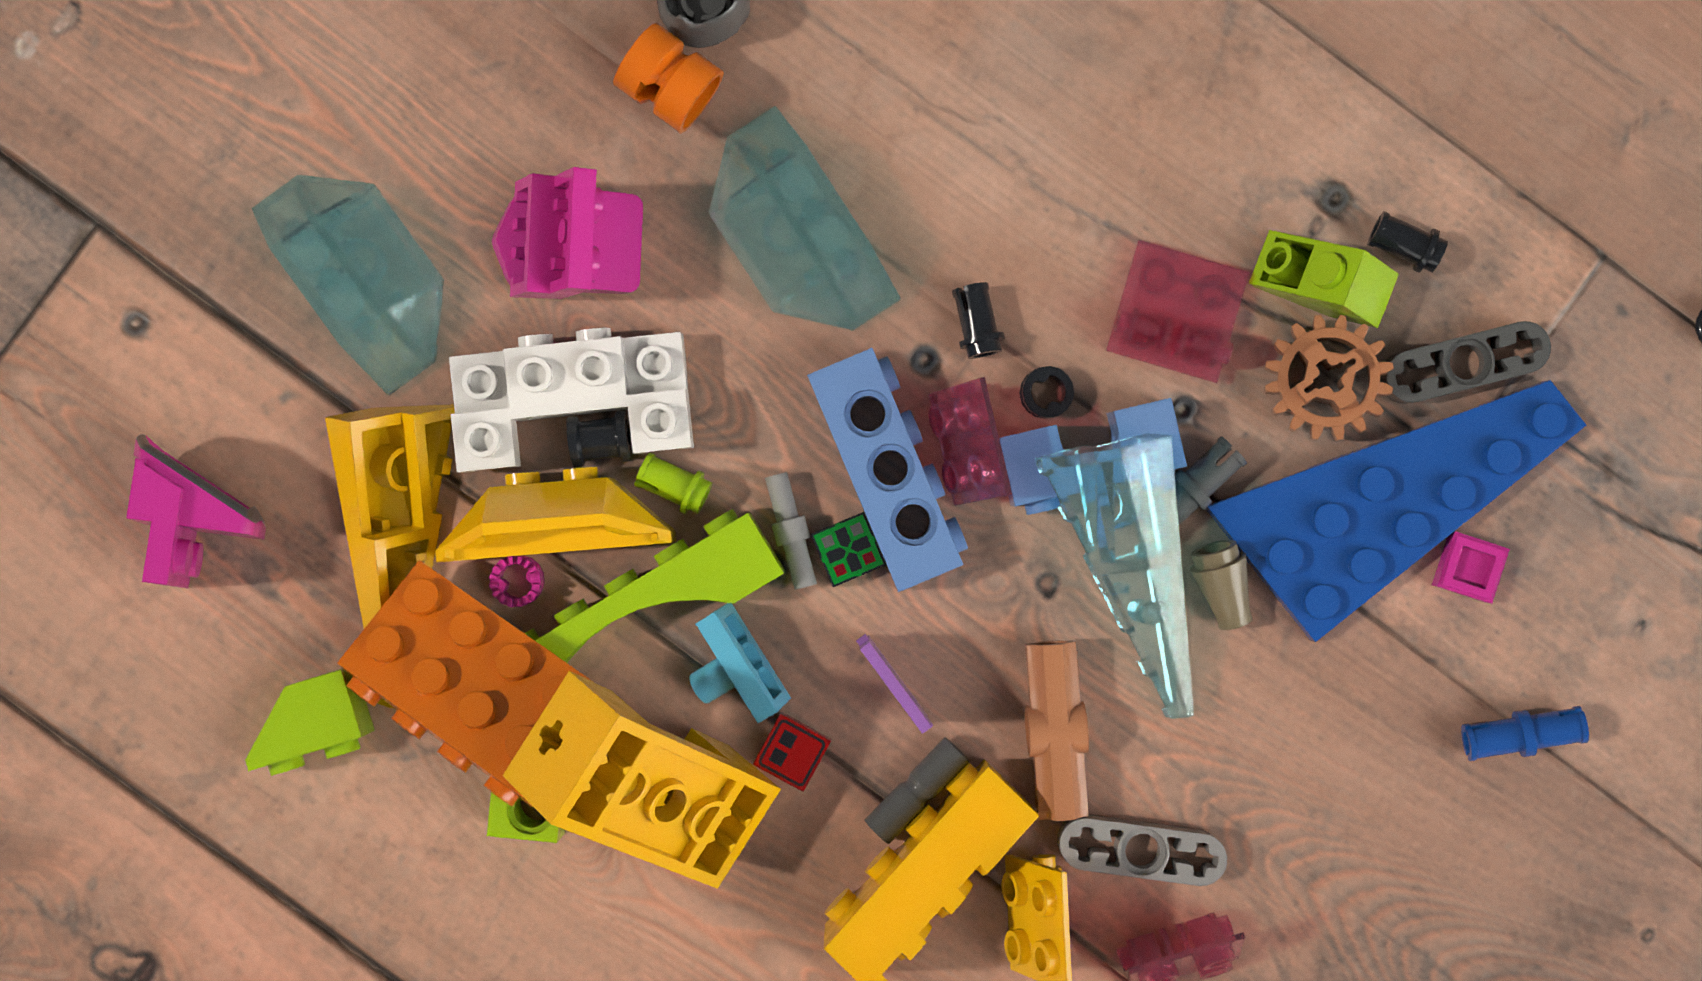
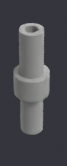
(790, 530)

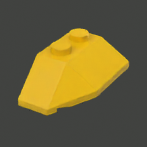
(553, 518)

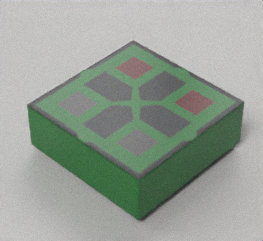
(848, 549)

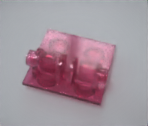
(1178, 311)
(969, 442)
(1212, 955)

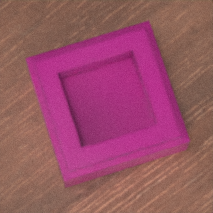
(1470, 567)

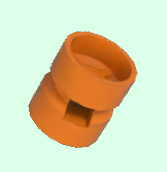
(662, 73)

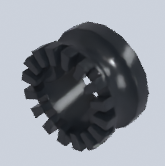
(1052, 409)

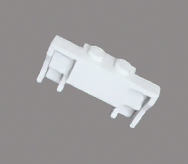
(568, 380)

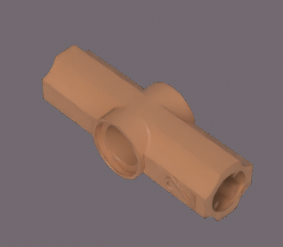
(1056, 730)

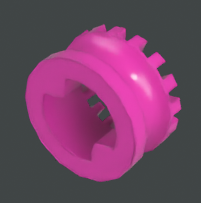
(500, 585)

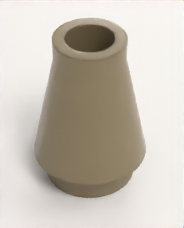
(1223, 580)

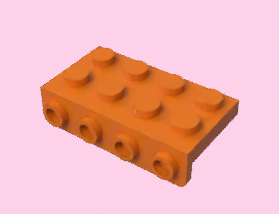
(455, 674)

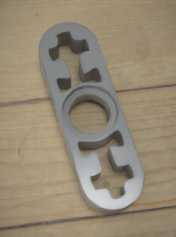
(1185, 841)

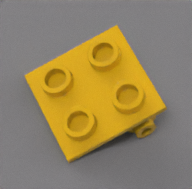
(1037, 918)

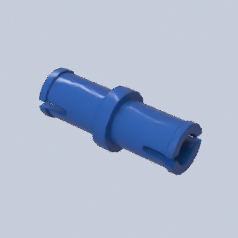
(1525, 733)

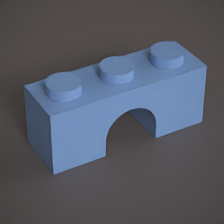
(1021, 449)

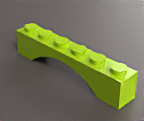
(718, 569)

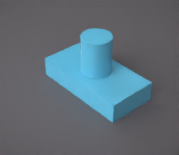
(737, 665)

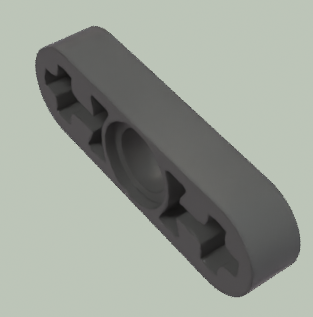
(1507, 367)

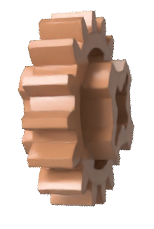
(1314, 354)

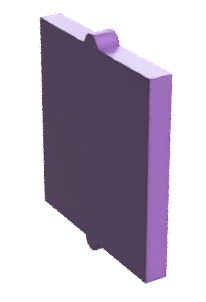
(894, 683)

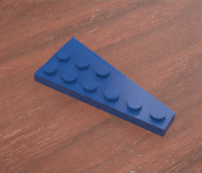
(1365, 517)

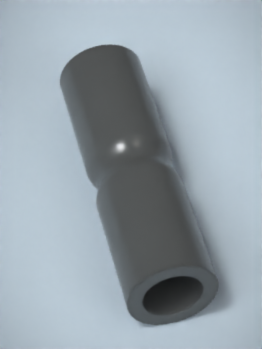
(911, 796)

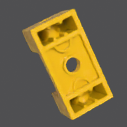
(637, 787)

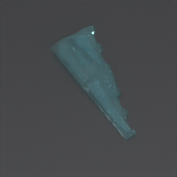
(1129, 525)

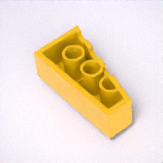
(926, 873)

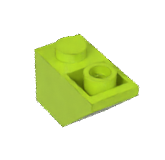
(1325, 277)
(311, 718)

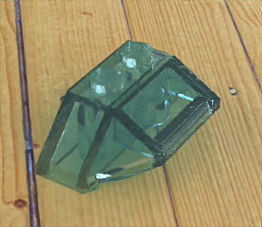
(795, 229)
(358, 273)

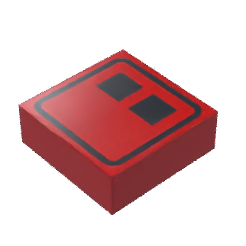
(792, 751)

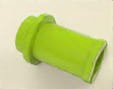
(673, 483)

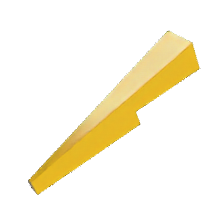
(389, 491)

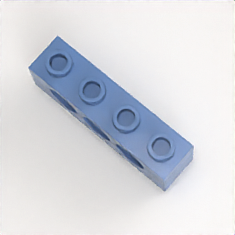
(837, 391)

